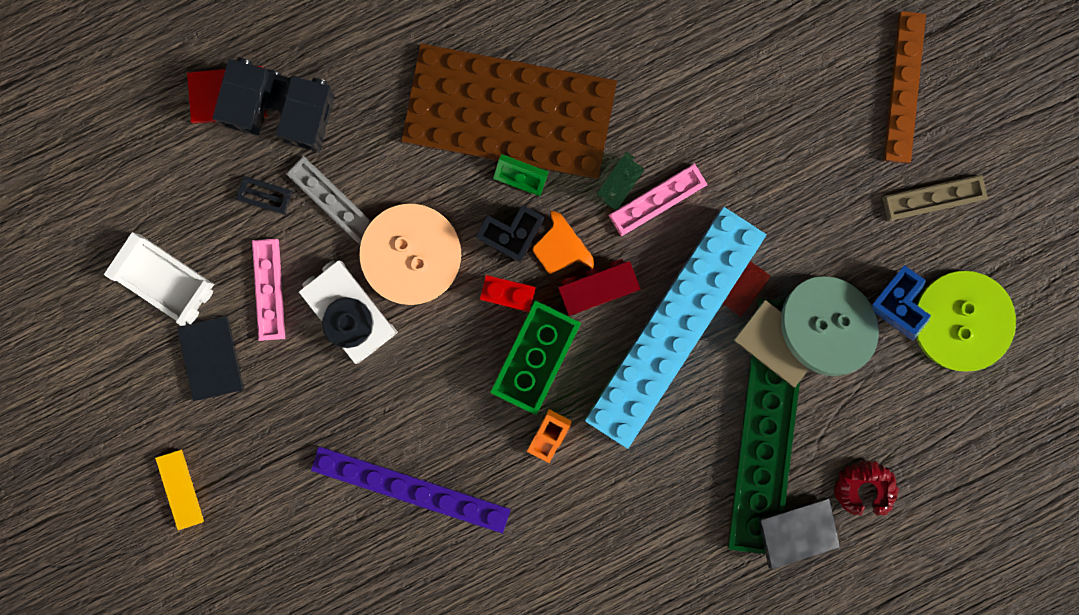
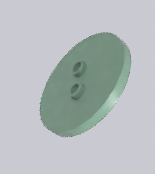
(829, 326)

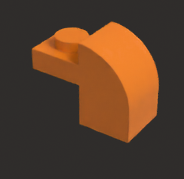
(549, 435)

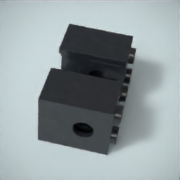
(253, 89)

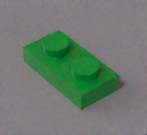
(520, 175)

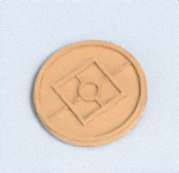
(410, 254)

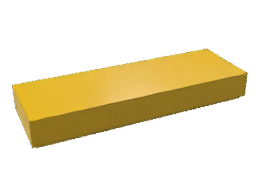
(179, 490)

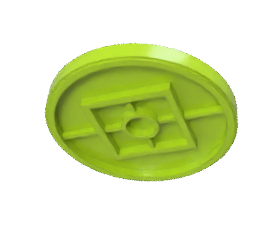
(968, 321)

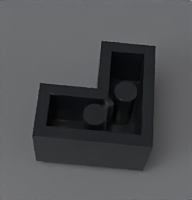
(512, 240)

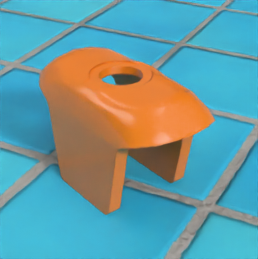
(561, 246)

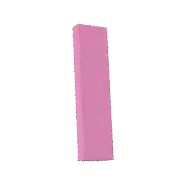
(657, 200)
(268, 289)

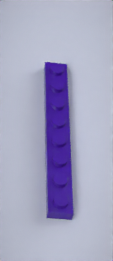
(411, 489)

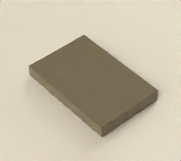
(765, 341)

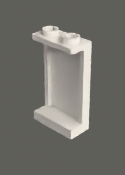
(160, 279)
(337, 284)

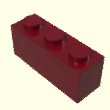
(598, 287)

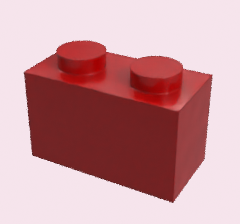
(507, 293)

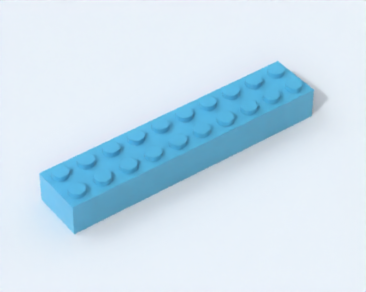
(675, 327)

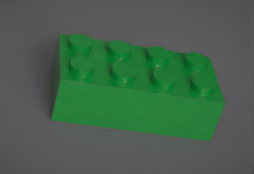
(535, 357)

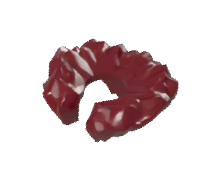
(866, 472)

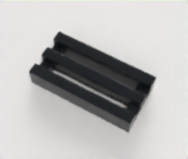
(285, 202)

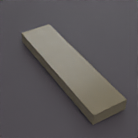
(935, 198)

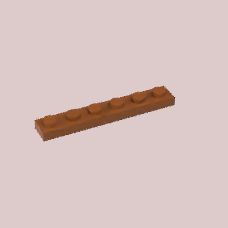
(904, 87)

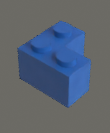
(897, 307)

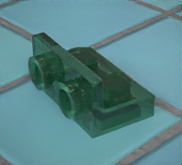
(620, 182)

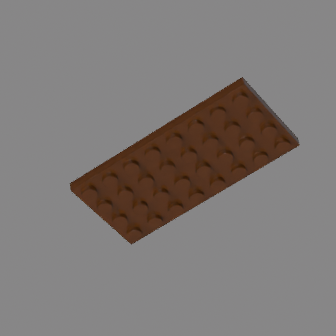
(510, 109)

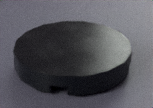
(347, 322)

